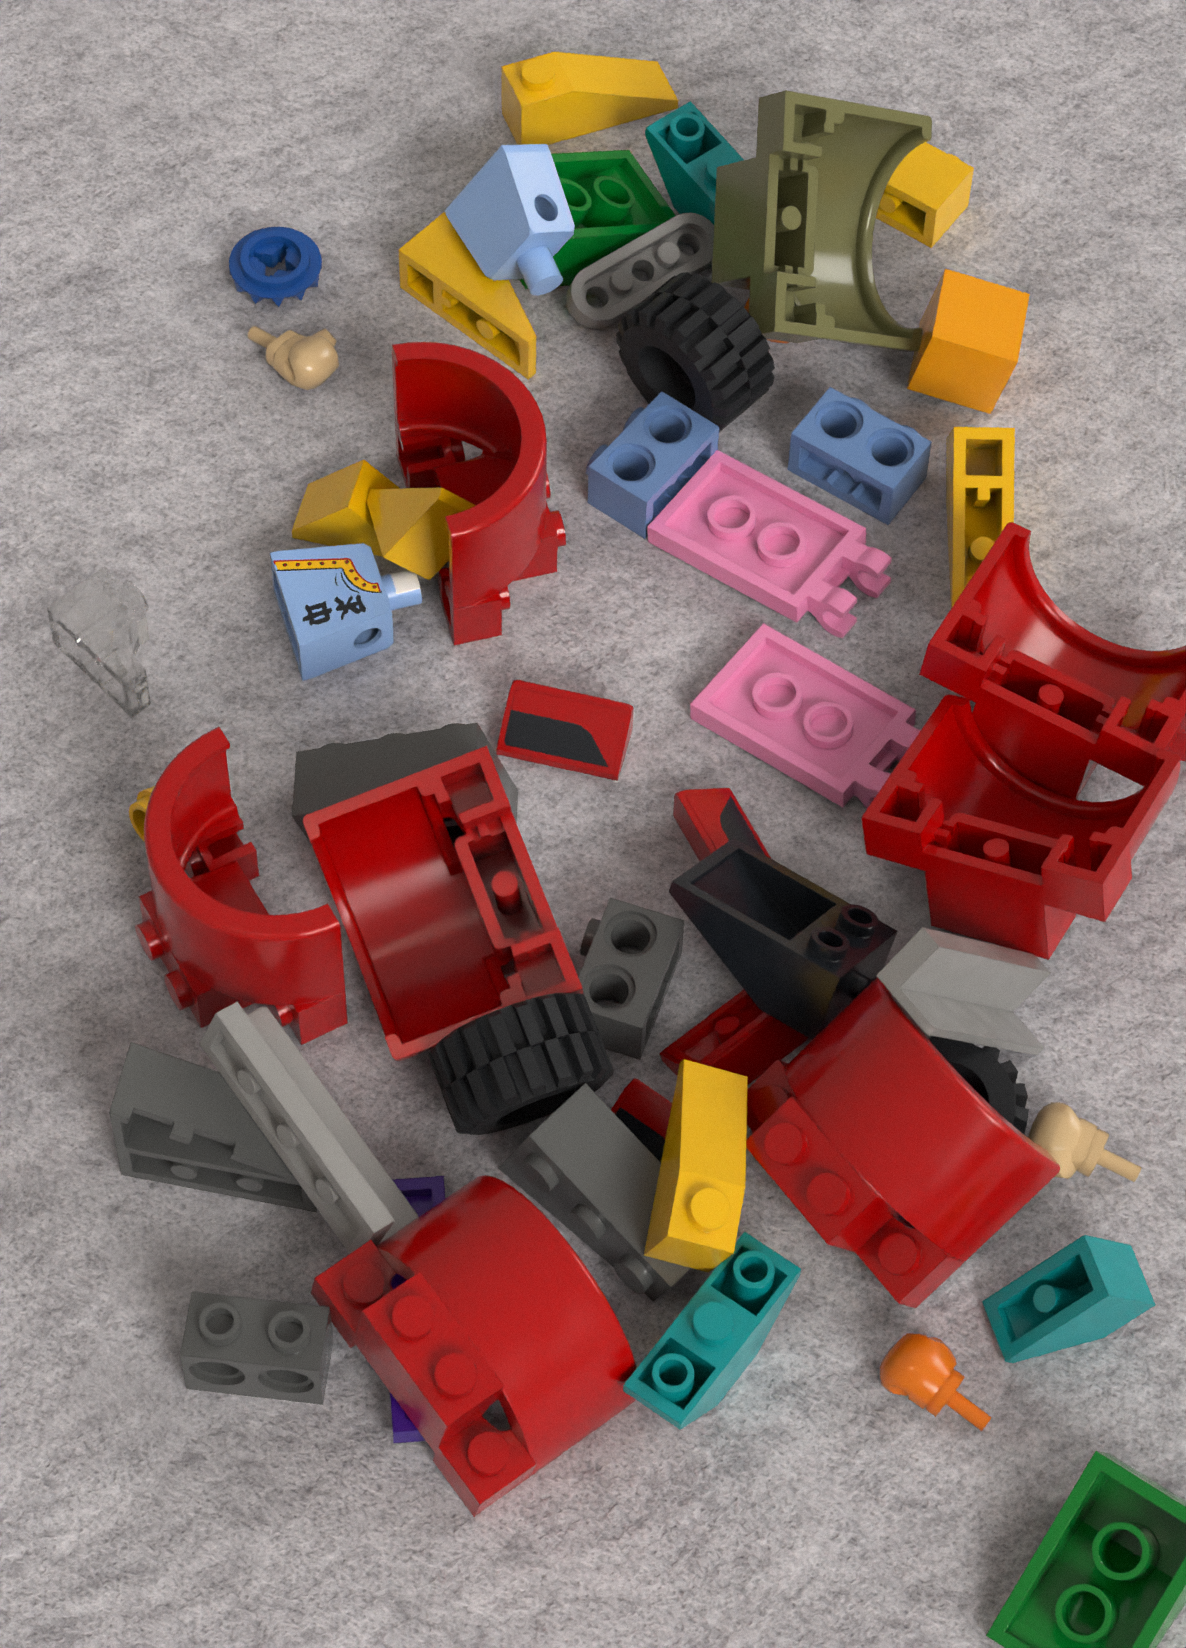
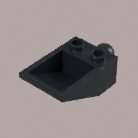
(783, 936)

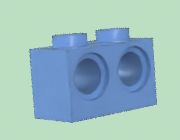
(859, 455)
(649, 462)

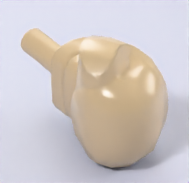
(298, 358)
(1076, 1143)

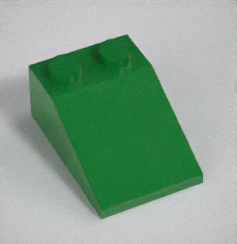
(609, 206)
(1104, 1569)

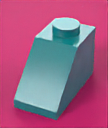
(1069, 1299)

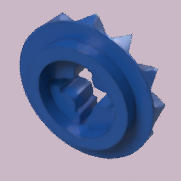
(267, 248)

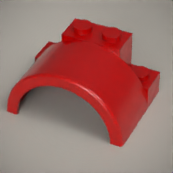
(510, 535)
(1047, 687)
(997, 848)
(435, 918)
(213, 925)
(887, 1129)
(484, 1316)

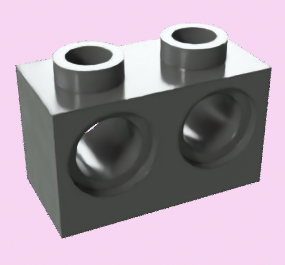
(634, 979)
(257, 1347)

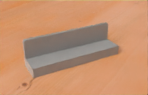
(965, 989)
(306, 1126)

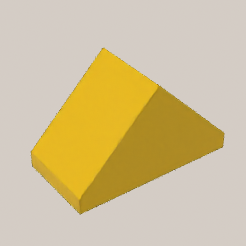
(337, 508)
(413, 526)

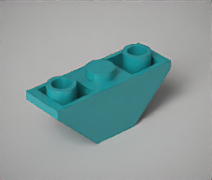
(688, 157)
(715, 1334)

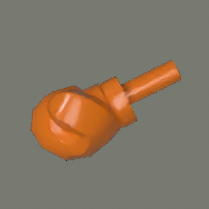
(926, 1374)

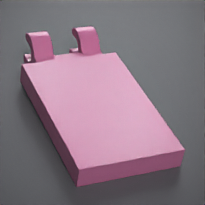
(770, 543)
(807, 717)

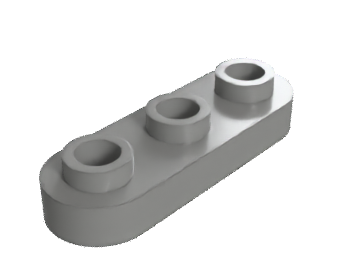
(653, 253)

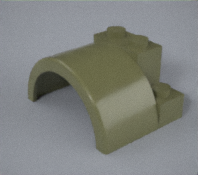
(804, 218)

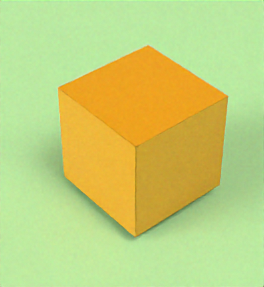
(968, 341)

